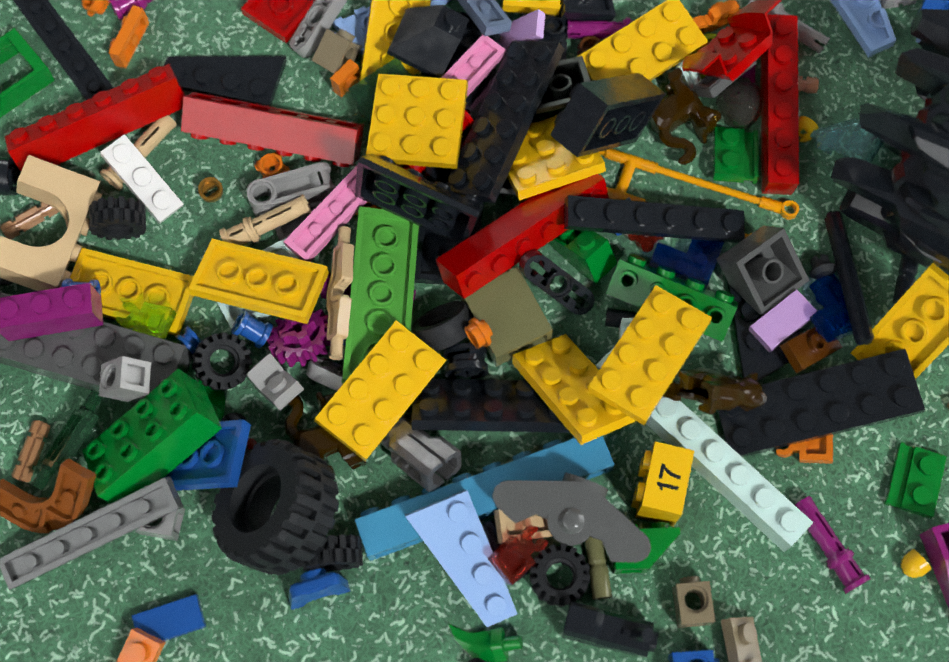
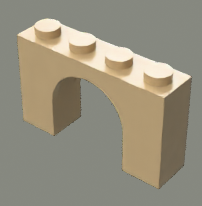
(69, 194)

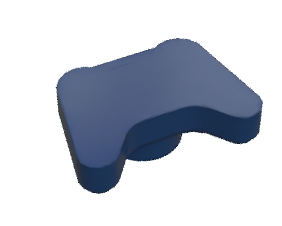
(316, 585)

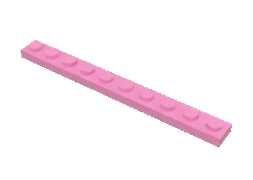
(342, 203)

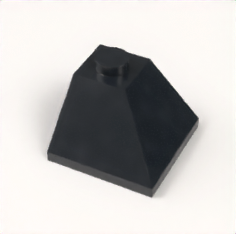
(428, 38)

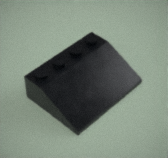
(416, 198)

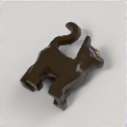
(677, 109)
(717, 390)
(317, 439)

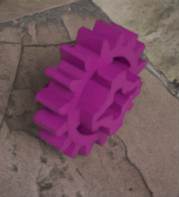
(299, 341)

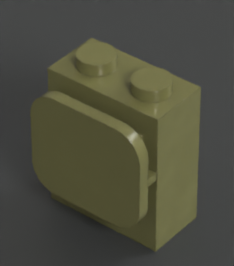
(511, 314)

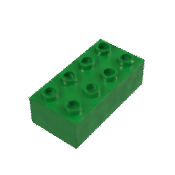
(152, 437)

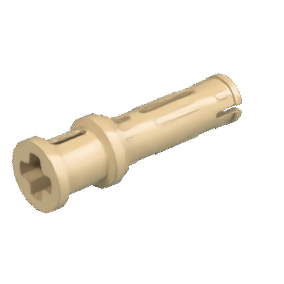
(145, 144)
(252, 229)

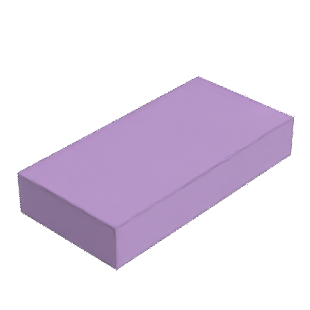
(525, 29)
(782, 321)

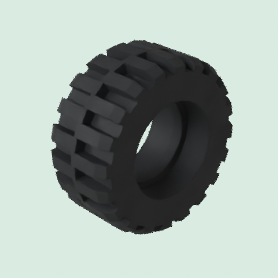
(300, 518)

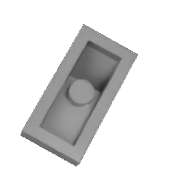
(274, 382)

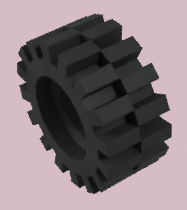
(117, 218)
(202, 365)
(337, 554)
(569, 557)

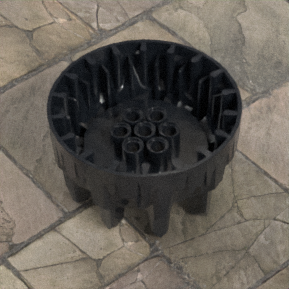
(913, 199)

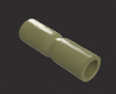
(598, 570)

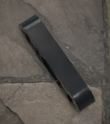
(553, 270)

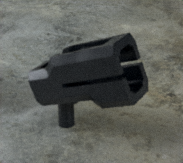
(609, 630)

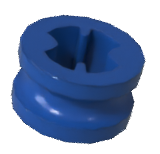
(189, 339)

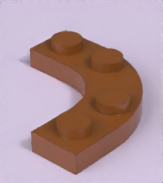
(53, 512)

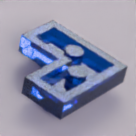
(696, 263)
(832, 320)

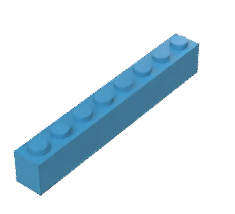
(390, 531)

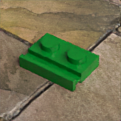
(735, 155)
(915, 480)

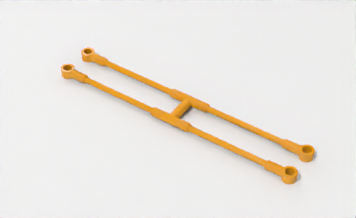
(631, 162)

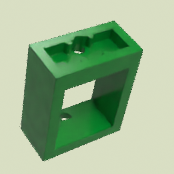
(39, 78)

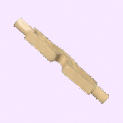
(338, 303)

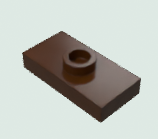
(808, 349)

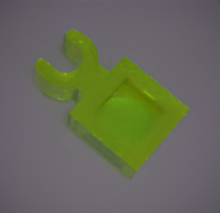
(150, 320)

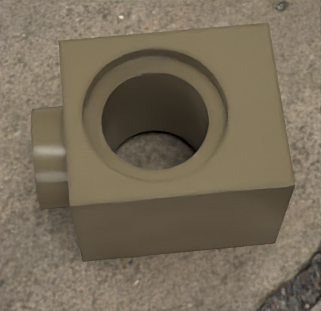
(336, 50)
(691, 618)

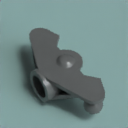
(574, 513)

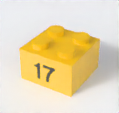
(664, 483)

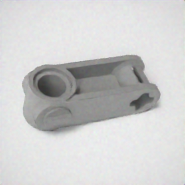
(289, 186)

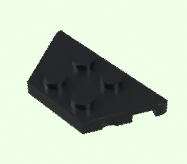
(751, 352)

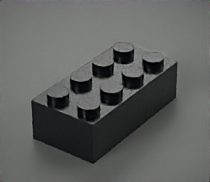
(606, 113)

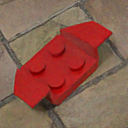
(737, 44)

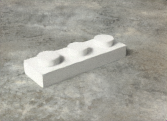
(141, 179)

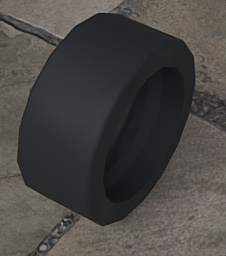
(443, 325)

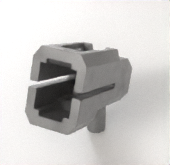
(421, 454)

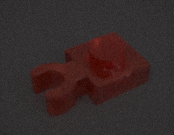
(514, 557)

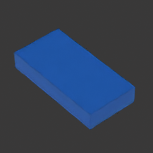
(172, 618)

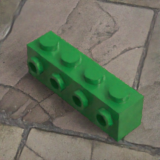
(636, 280)

